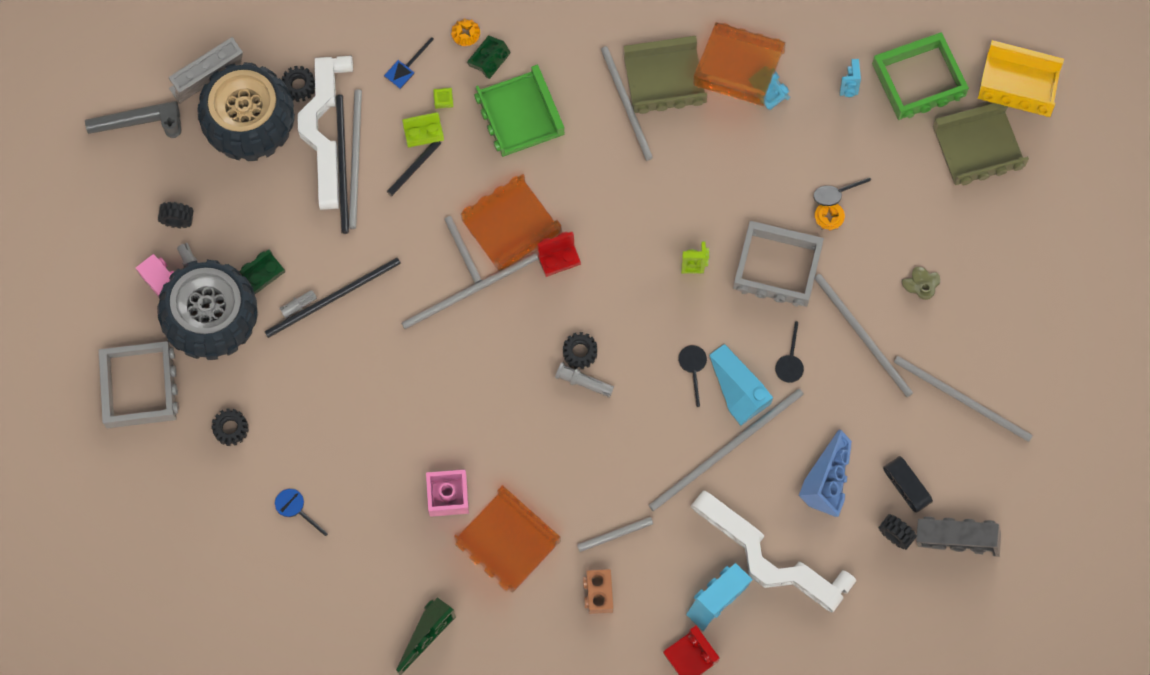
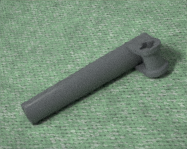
(167, 113)

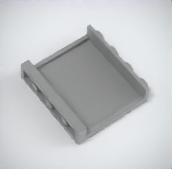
(196, 74)

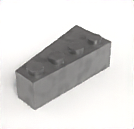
(959, 535)

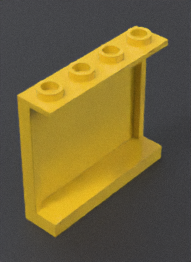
(1020, 78)

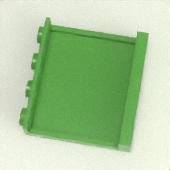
(520, 112)

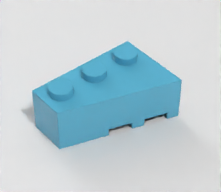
(718, 595)

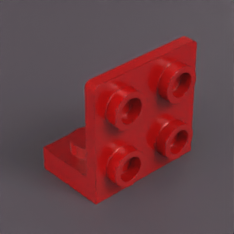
(558, 253)
(692, 654)

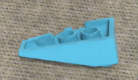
(740, 387)

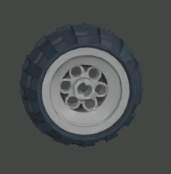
(202, 285)

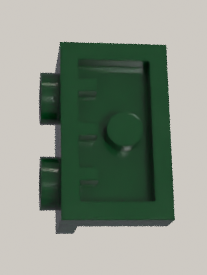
(489, 56)
(262, 270)

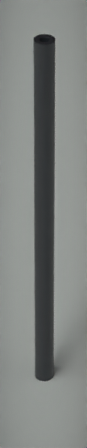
(342, 164)
(331, 298)

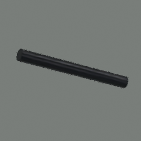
(411, 170)

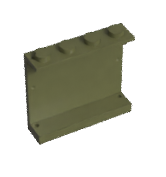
(663, 74)
(978, 143)

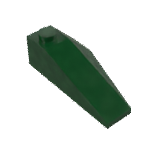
(431, 625)

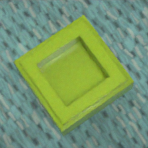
(443, 98)

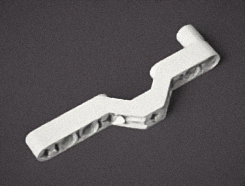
(308, 127)
(760, 569)

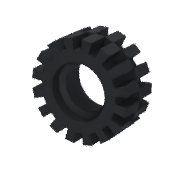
(303, 74)
(175, 215)
(580, 361)
(228, 415)
(897, 532)

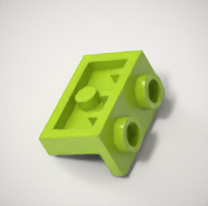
(423, 129)
(695, 261)

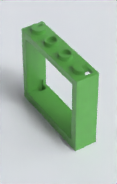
(911, 50)

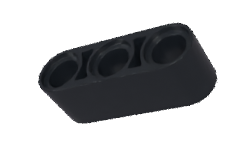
(907, 484)

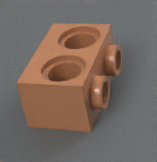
(603, 591)

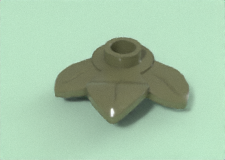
(922, 280)

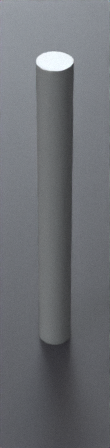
(463, 250)
(615, 534)

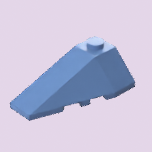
(825, 481)

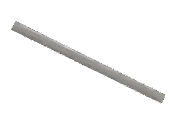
(626, 102)

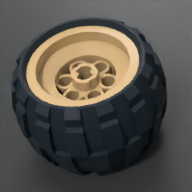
(256, 92)

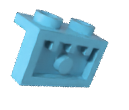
(851, 83)
(776, 93)

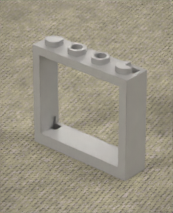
(784, 236)
(171, 390)

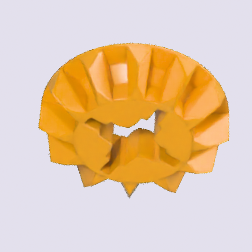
(464, 39)
(835, 210)

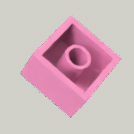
(447, 493)

